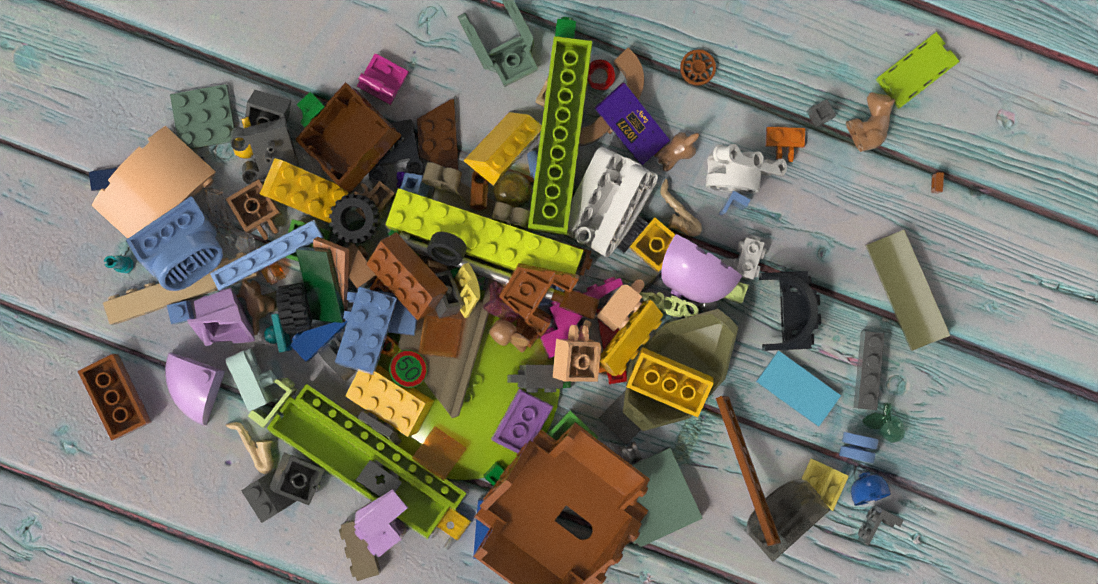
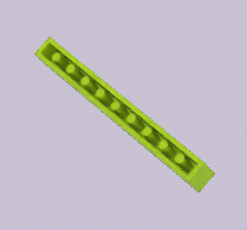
(379, 446)

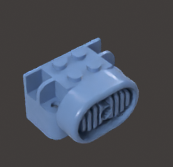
(178, 246)

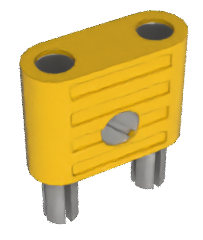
(454, 525)

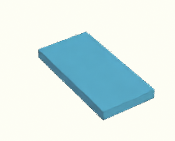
(798, 388)

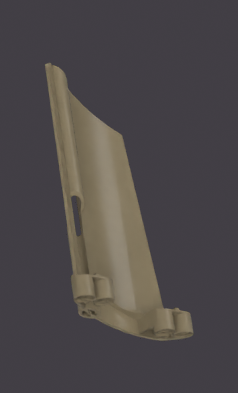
(450, 376)

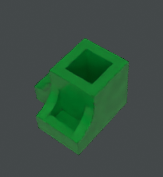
(310, 108)

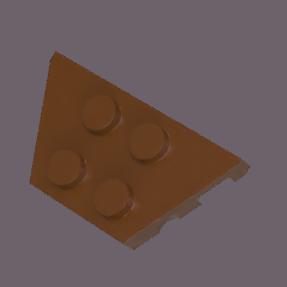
(438, 136)

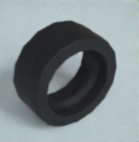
(443, 240)

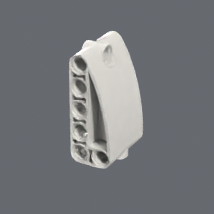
(609, 200)

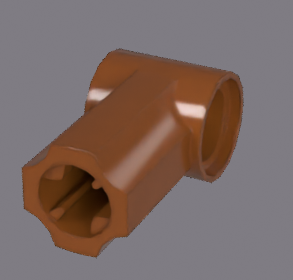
(479, 192)

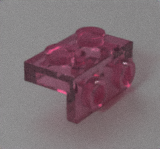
(497, 306)

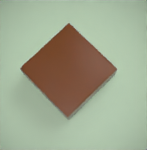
(937, 183)

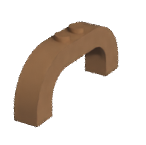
(634, 75)

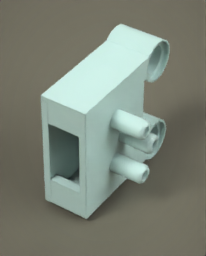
(250, 379)

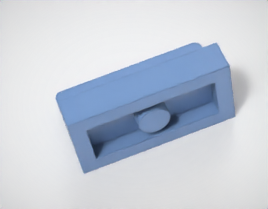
(735, 199)

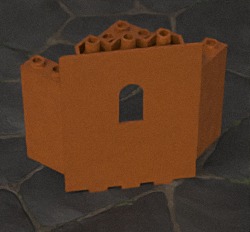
(545, 477)

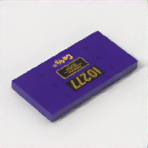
(632, 123)

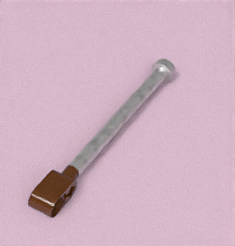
(572, 302)

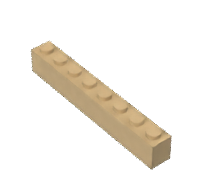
(155, 297)

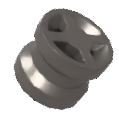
(631, 453)

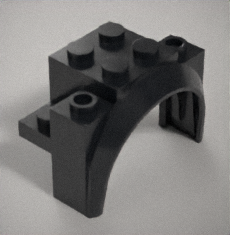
(797, 308)

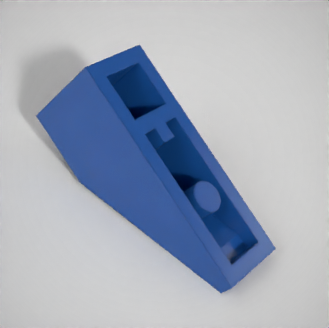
(312, 341)

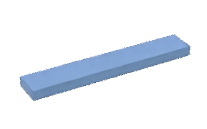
(265, 255)

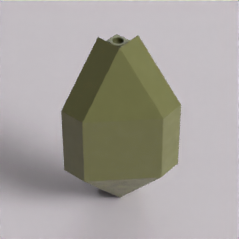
(695, 341)

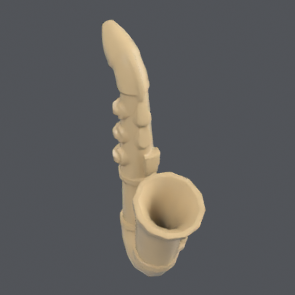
(685, 222)
(262, 455)

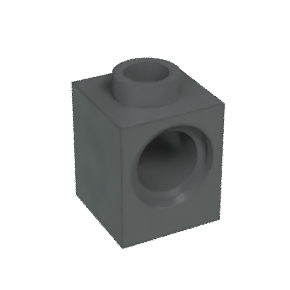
(821, 113)

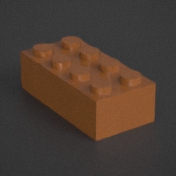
(407, 276)
(114, 396)

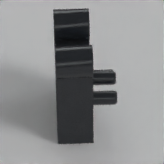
(402, 150)

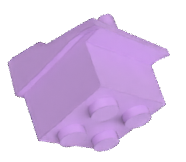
(221, 319)

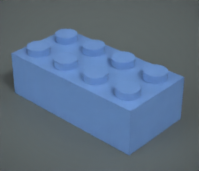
(366, 331)

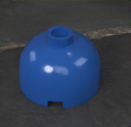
(869, 488)

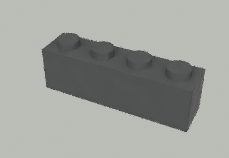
(868, 370)

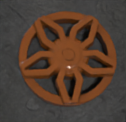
(697, 67)

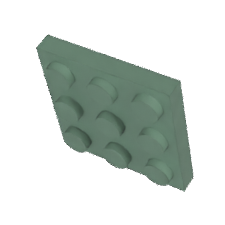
(203, 116)

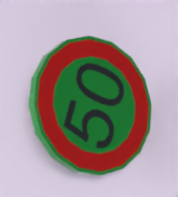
(408, 369)

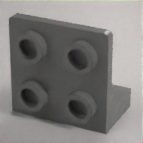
(875, 517)

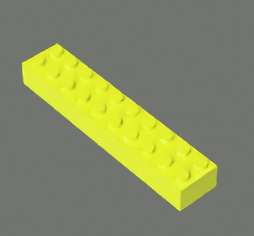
(483, 236)

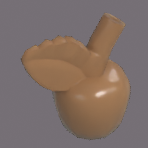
(505, 332)

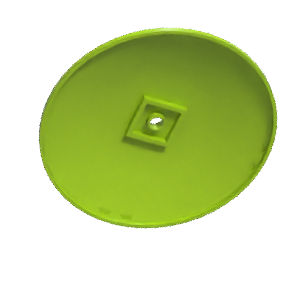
(483, 404)

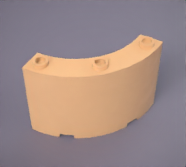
(152, 183)

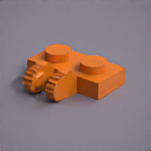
(785, 137)

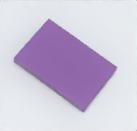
(521, 421)

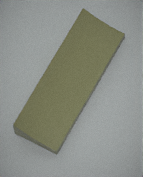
(907, 290)

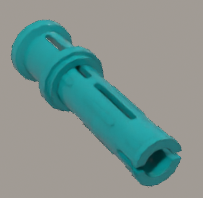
(119, 264)

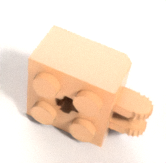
(623, 302)
(577, 356)

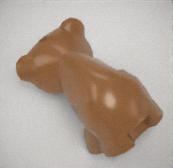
(874, 131)

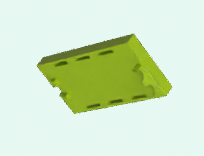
(917, 70)

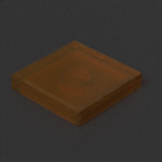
(441, 337)
(439, 453)

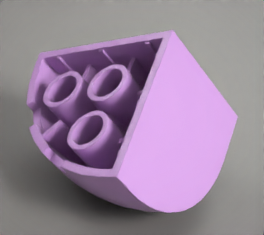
(696, 274)
(192, 386)

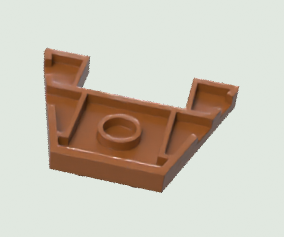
(528, 287)

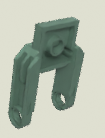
(510, 60)

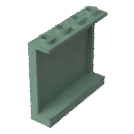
(667, 498)

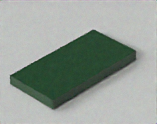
(321, 284)

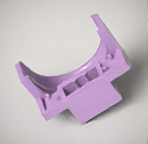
(378, 523)

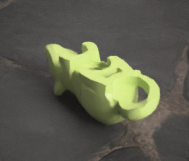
(671, 305)

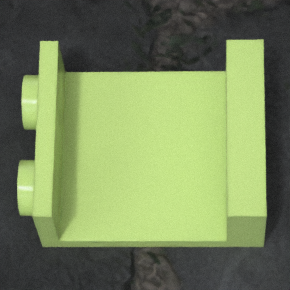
(261, 417)

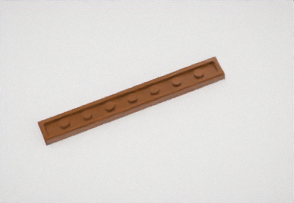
(748, 471)

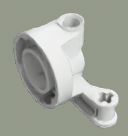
(738, 171)

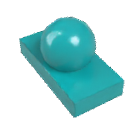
(276, 334)

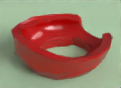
(605, 65)

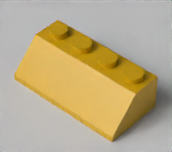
(503, 146)
(630, 337)
(670, 382)

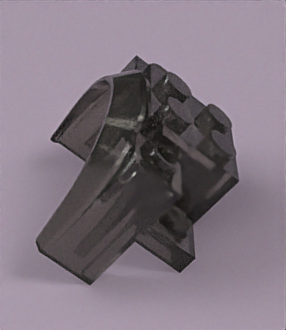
(788, 516)

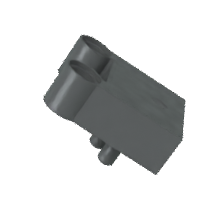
(267, 142)

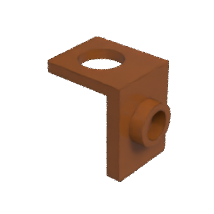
(587, 262)

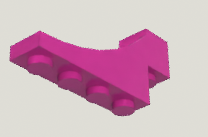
(564, 319)

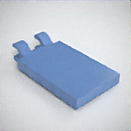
(402, 321)

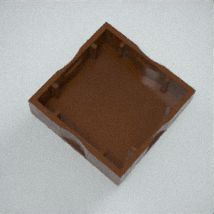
(348, 137)

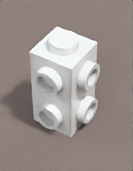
(750, 252)

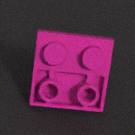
(382, 79)

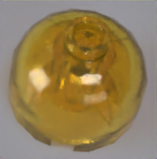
(513, 190)

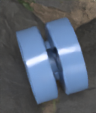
(858, 447)

